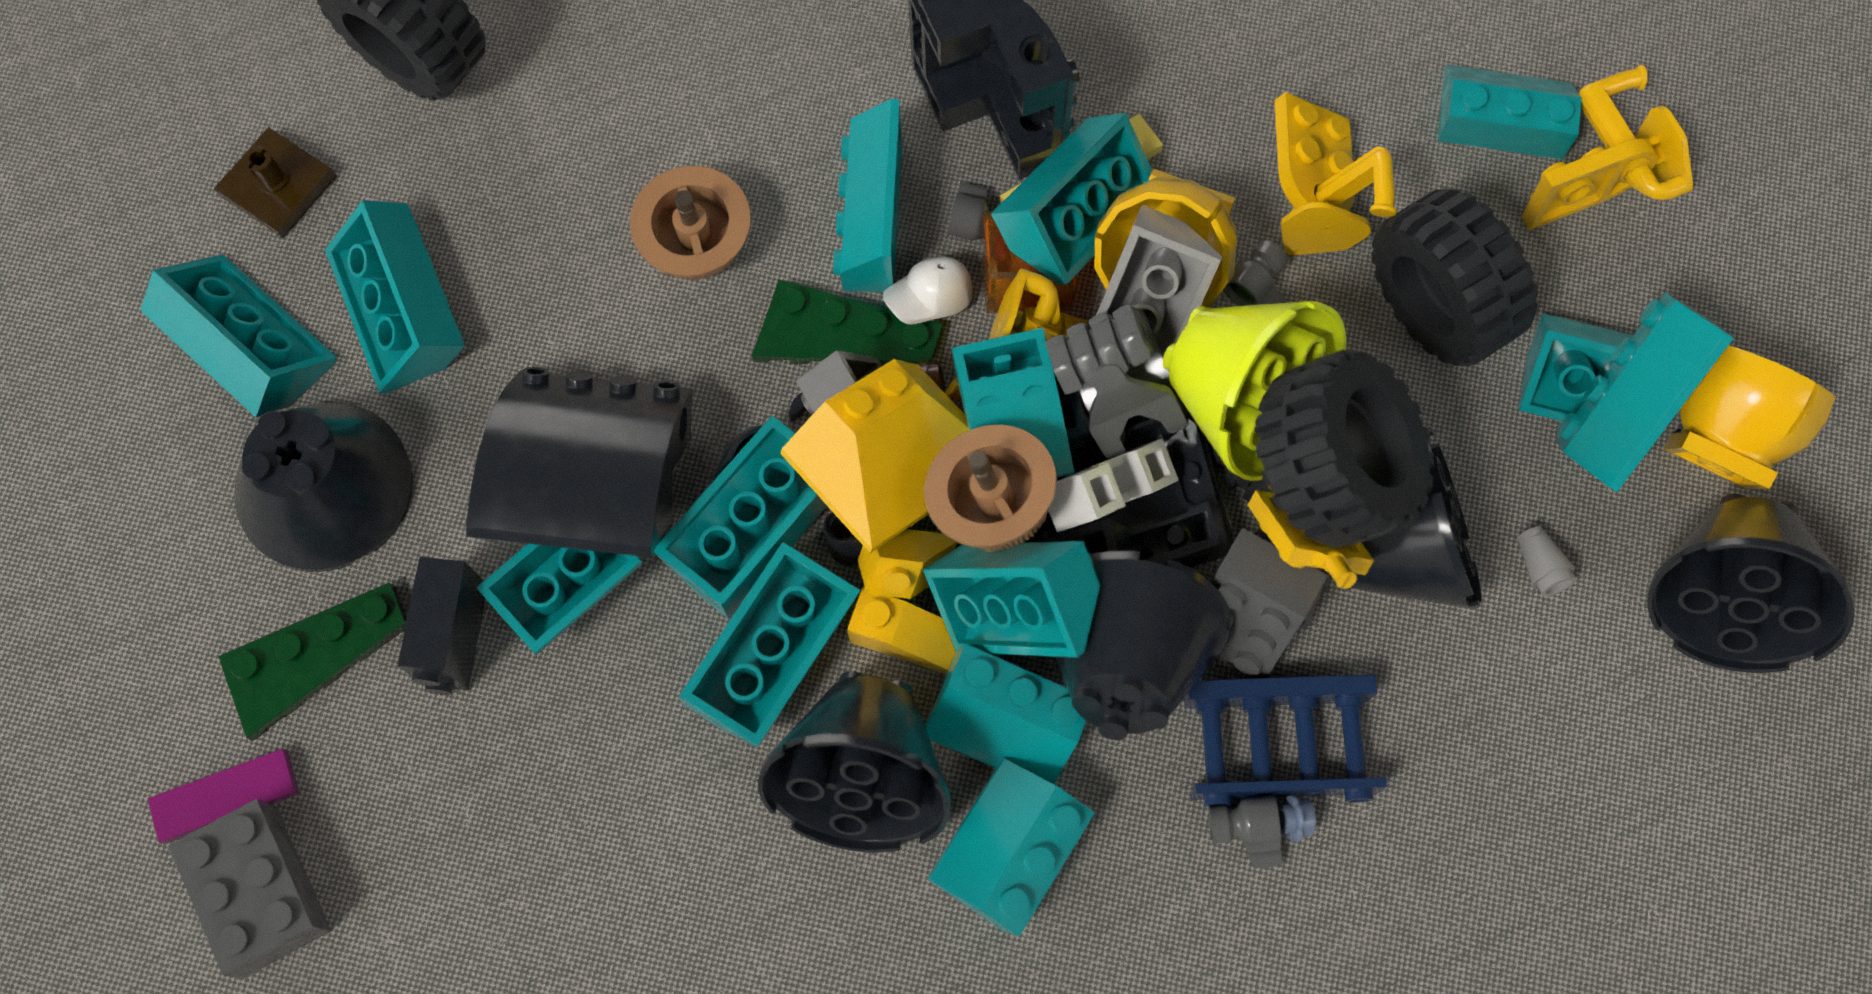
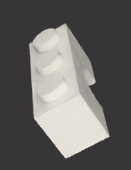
(1111, 484)

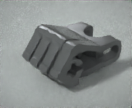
(1117, 375)

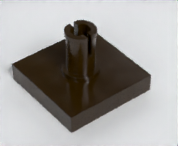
(275, 182)

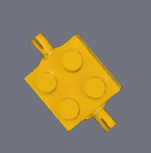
(1301, 551)

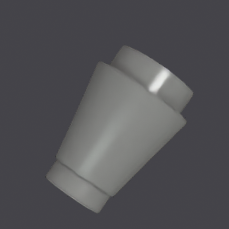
(1545, 562)

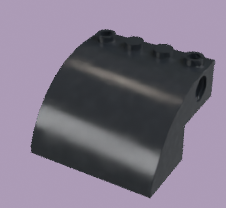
(999, 64)
(580, 462)
(1174, 523)

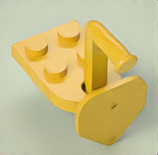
(1651, 161)
(1323, 179)
(1012, 321)

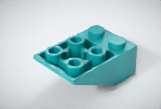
(1015, 386)

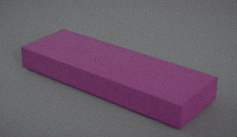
(214, 796)

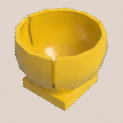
(1183, 199)
(1749, 418)

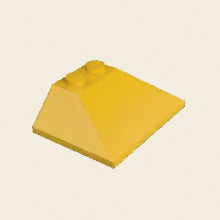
(874, 447)

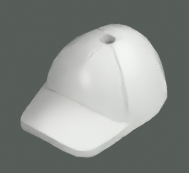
(930, 291)

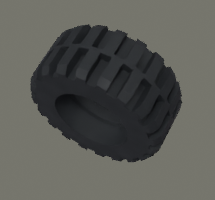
(413, 42)
(1454, 277)
(1344, 449)

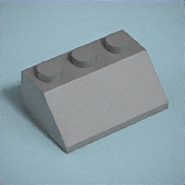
(1162, 273)

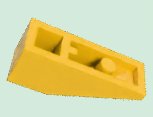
(901, 631)

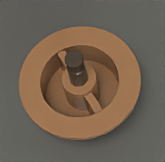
(690, 222)
(991, 487)

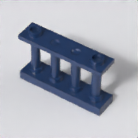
(1302, 696)

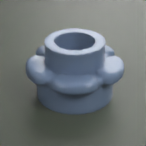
(1297, 818)

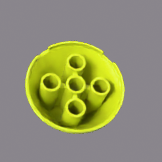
(1233, 356)

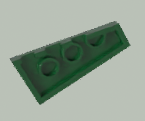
(814, 324)
(292, 663)

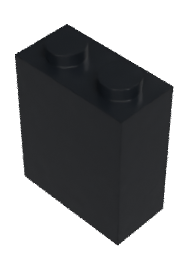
(442, 625)

